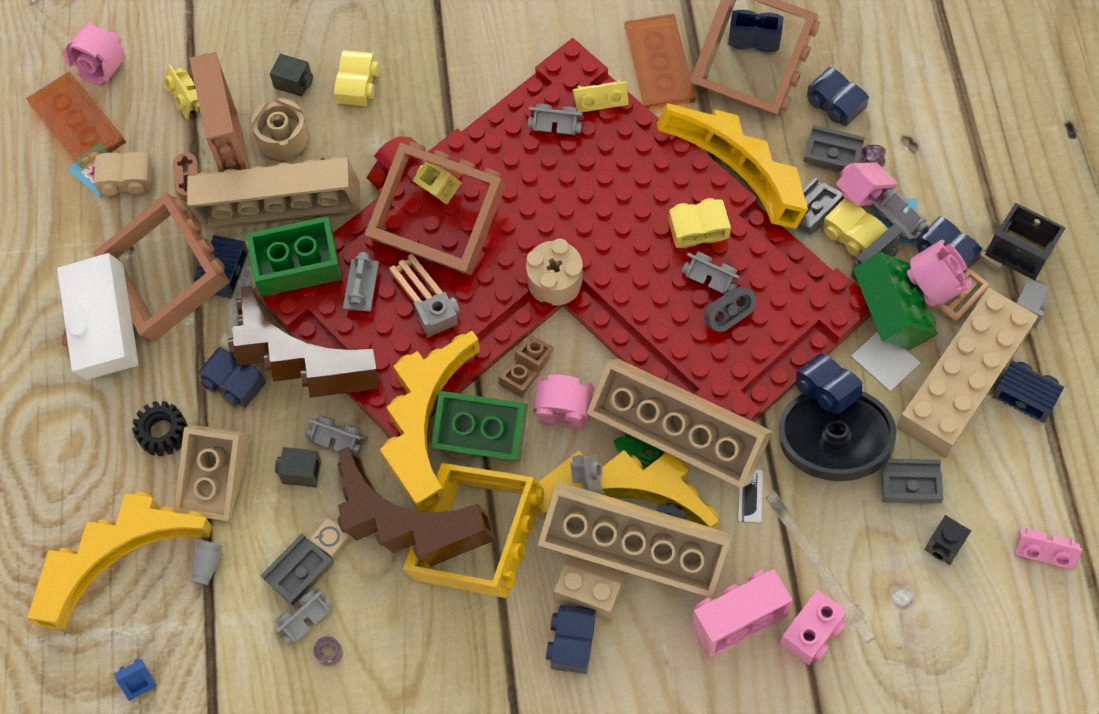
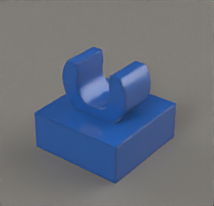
(135, 679)

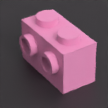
(865, 183)
(814, 627)

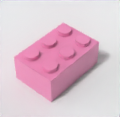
(740, 612)

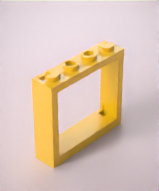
(450, 479)

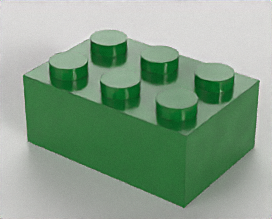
(293, 256)
(895, 301)
(479, 425)

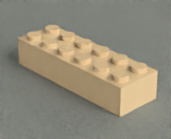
(274, 192)
(966, 372)
(679, 422)
(634, 539)

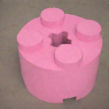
(95, 53)
(939, 273)
(562, 400)

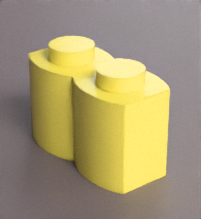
(355, 78)
(699, 223)
(852, 227)

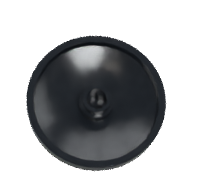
(837, 444)

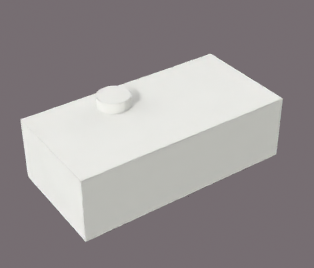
(97, 316)

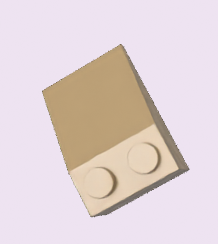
(211, 471)
(590, 586)

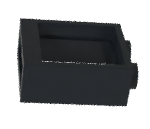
(1019, 254)

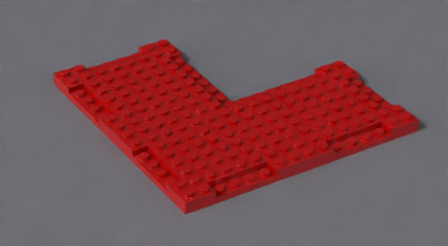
(612, 203)

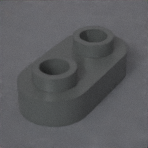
(728, 310)

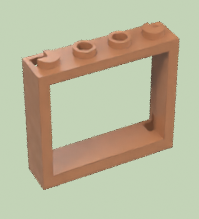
(791, 74)
(219, 113)
(481, 227)
(190, 299)

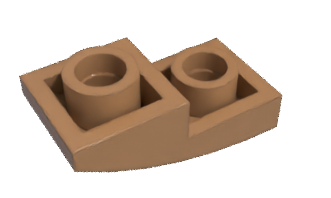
(526, 366)

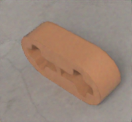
(180, 176)

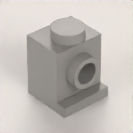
(1033, 298)
(437, 313)

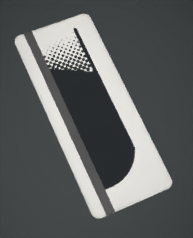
(751, 500)

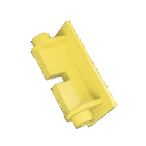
(178, 84)
(601, 96)

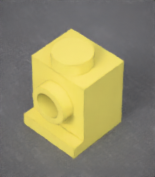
(437, 181)

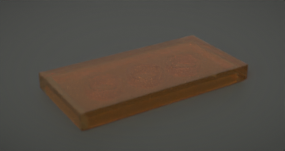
(659, 61)
(75, 120)

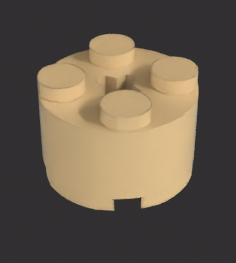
(280, 129)
(554, 272)

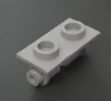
(545, 117)
(892, 208)
(701, 267)
(361, 283)
(325, 430)
(587, 472)
(311, 607)

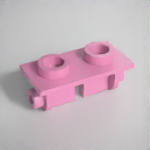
(1056, 551)

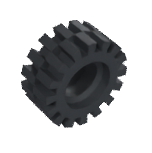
(149, 418)

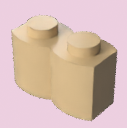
(122, 173)

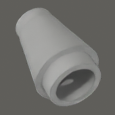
(205, 561)

